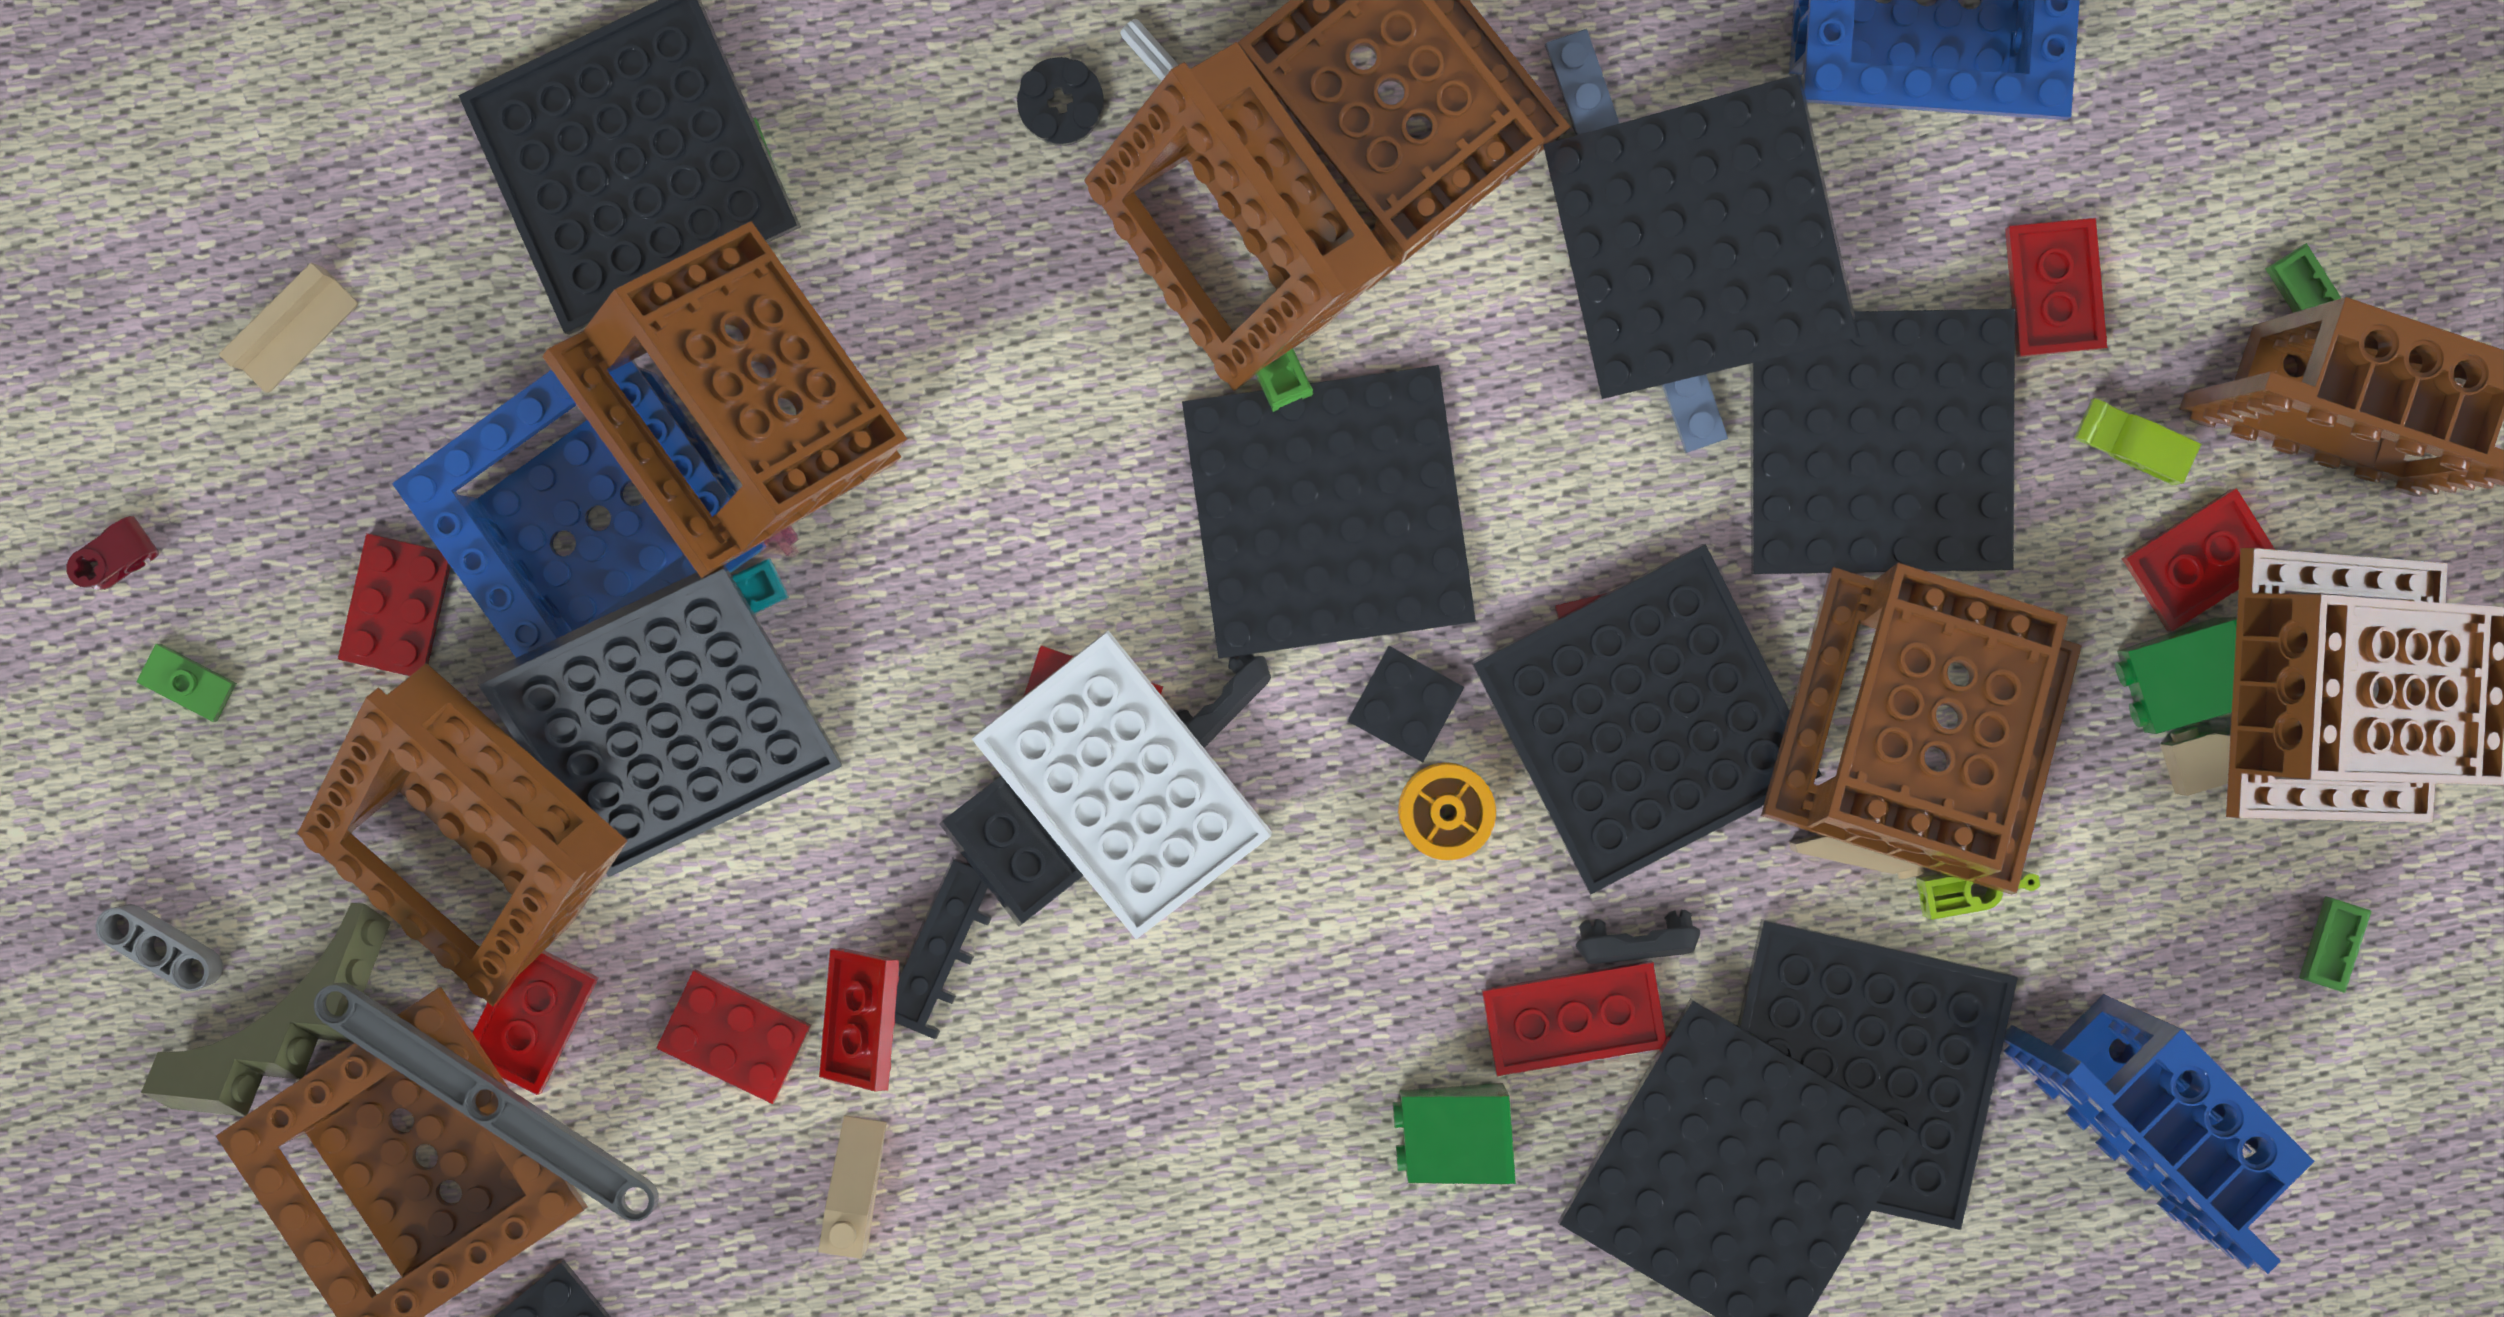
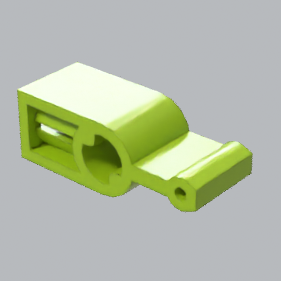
(2138, 442)
(1951, 896)

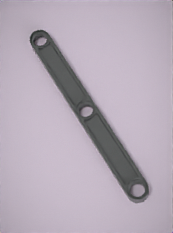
(459, 1082)

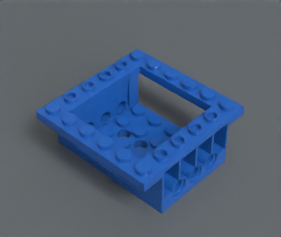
(1938, 55)
(506, 535)
(2170, 1120)

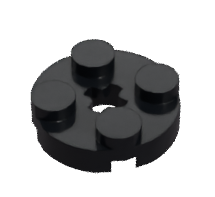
(1081, 114)

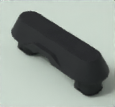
(1250, 678)
(1601, 948)

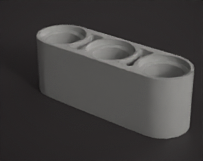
(139, 947)

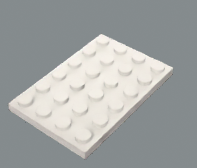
(1122, 785)

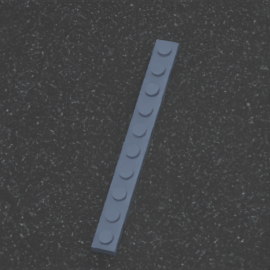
(1590, 110)

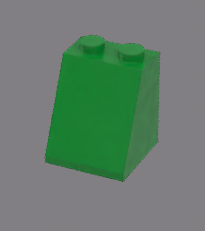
(2181, 675)
(1456, 1135)

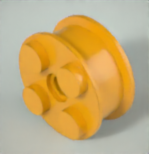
(1472, 816)

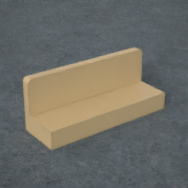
(290, 327)

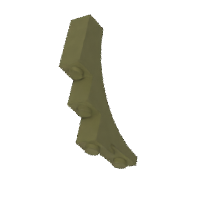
(279, 1044)

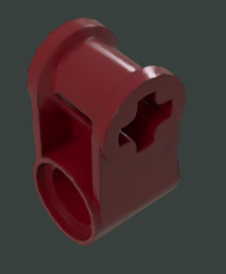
(118, 553)

